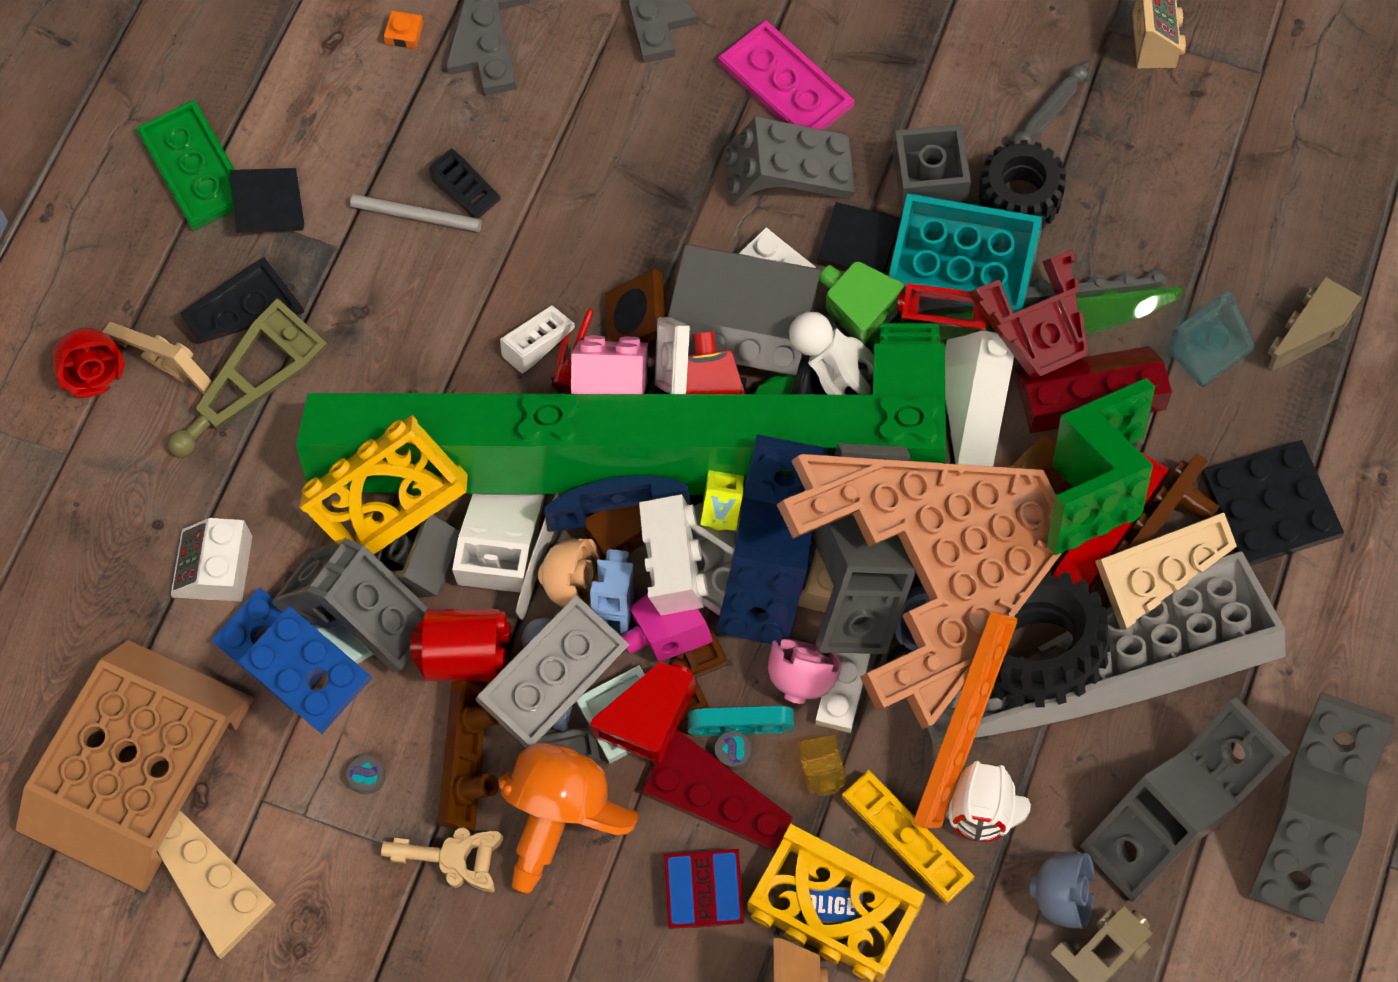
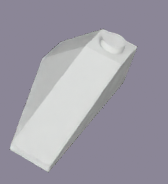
(976, 394)

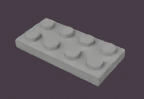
(552, 672)

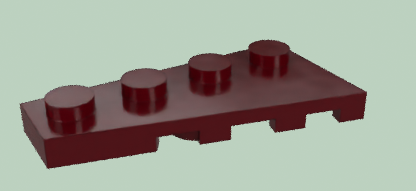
(711, 792)

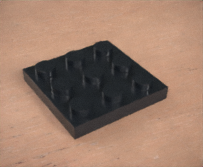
(1273, 502)

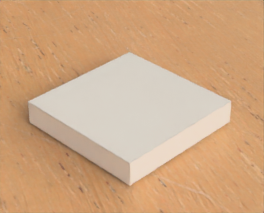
(671, 355)

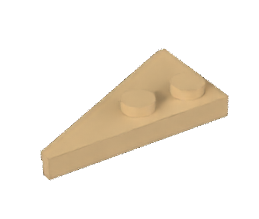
(159, 352)

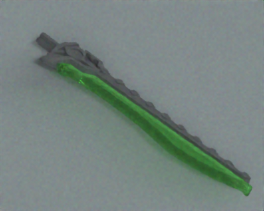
(1102, 301)

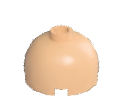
(570, 570)

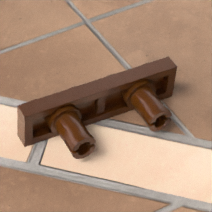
(1179, 493)
(463, 758)

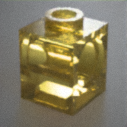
(822, 765)

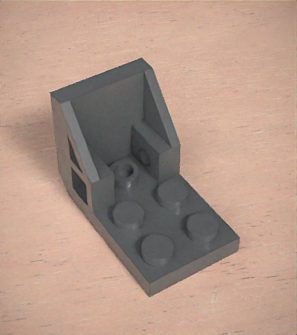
(355, 590)

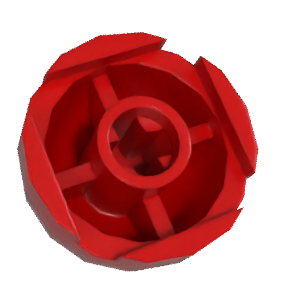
(87, 362)

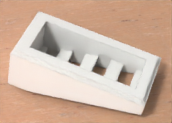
(524, 355)

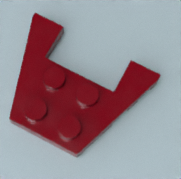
(1043, 333)

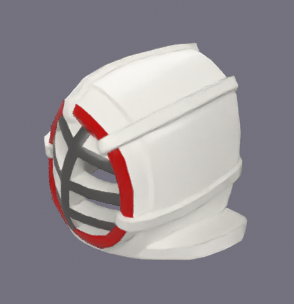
(986, 803)

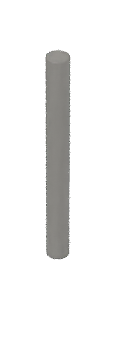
(416, 213)

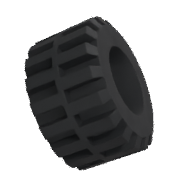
(1027, 164)

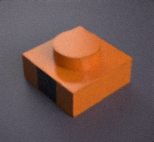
(403, 29)

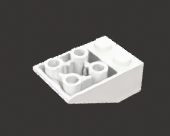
(497, 540)

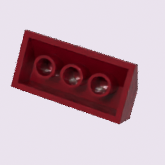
(1087, 381)

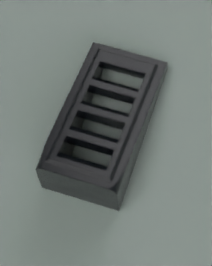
(450, 168)

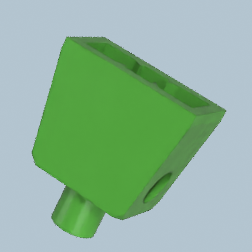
(860, 298)

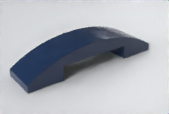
(609, 494)

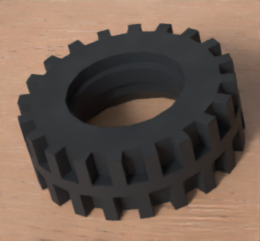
(1073, 609)

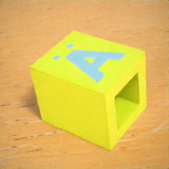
(722, 500)

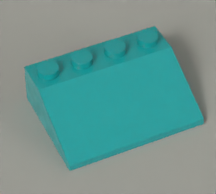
(965, 247)

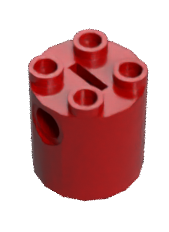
(461, 644)

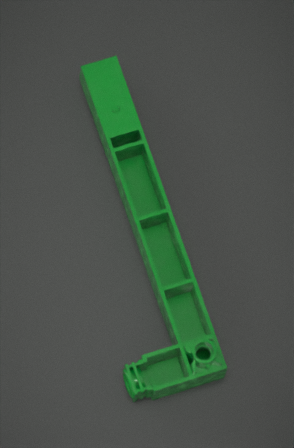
(582, 438)

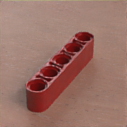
(1081, 560)

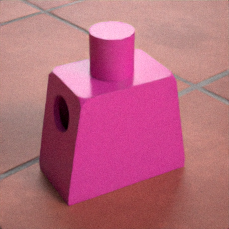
(665, 634)

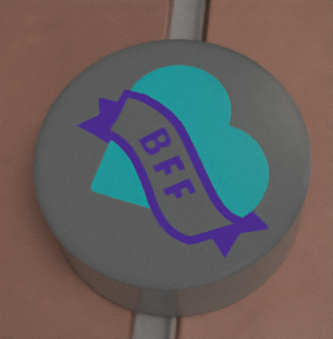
(733, 750)
(366, 774)

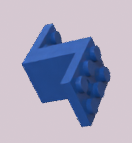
(291, 660)

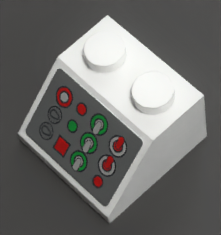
(212, 560)

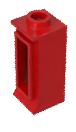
(909, 305)

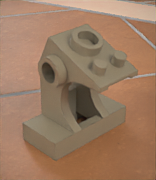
(1125, 928)

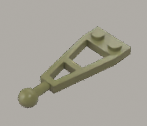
(286, 332)

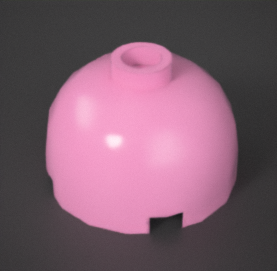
(801, 670)

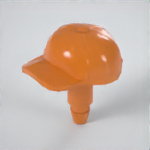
(557, 789)

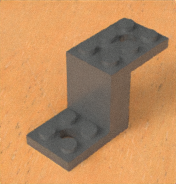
(865, 578)
(1184, 799)
(1322, 807)

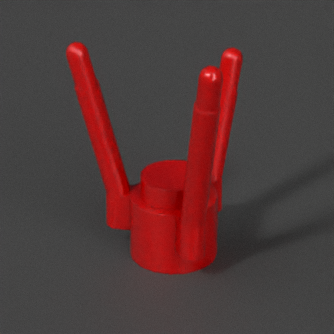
(562, 373)

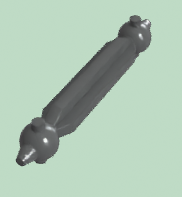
(1052, 103)

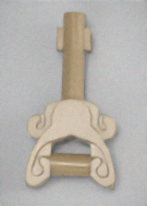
(452, 856)

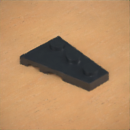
(238, 303)

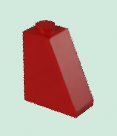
(647, 712)

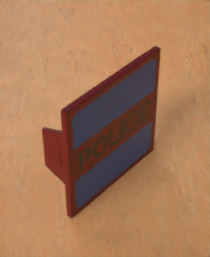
(703, 889)

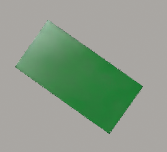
(190, 163)

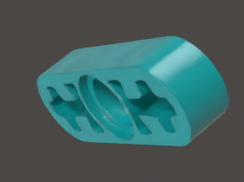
(741, 719)

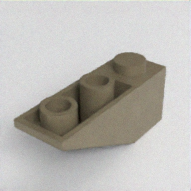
(1320, 322)

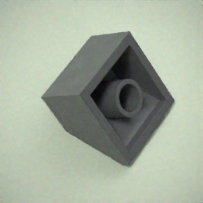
(422, 556)

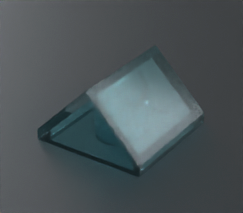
(1211, 340)

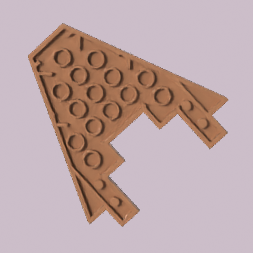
(970, 537)

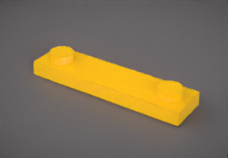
(909, 841)

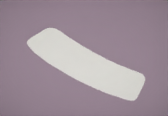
(532, 571)

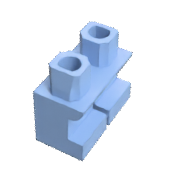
(614, 591)

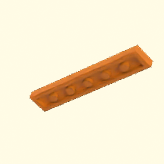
(965, 720)

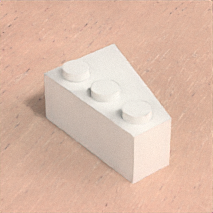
(672, 555)

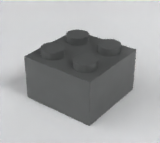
(932, 163)

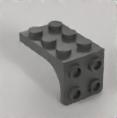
(787, 156)

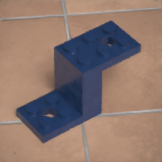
(765, 559)

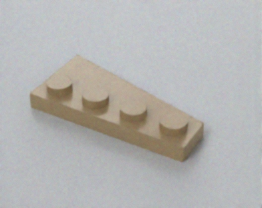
(1155, 569)
(212, 885)

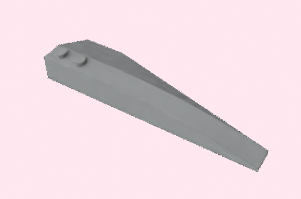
(1193, 636)

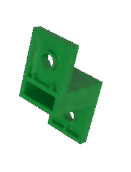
(1101, 466)

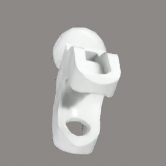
(832, 354)

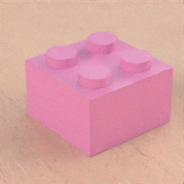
(609, 366)

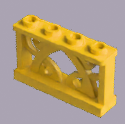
(375, 535)
(817, 854)

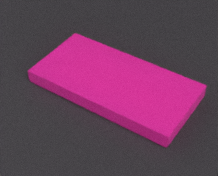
(785, 79)

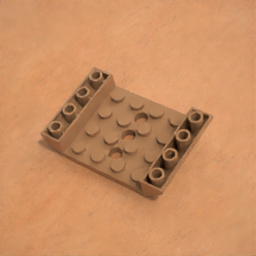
(114, 810)

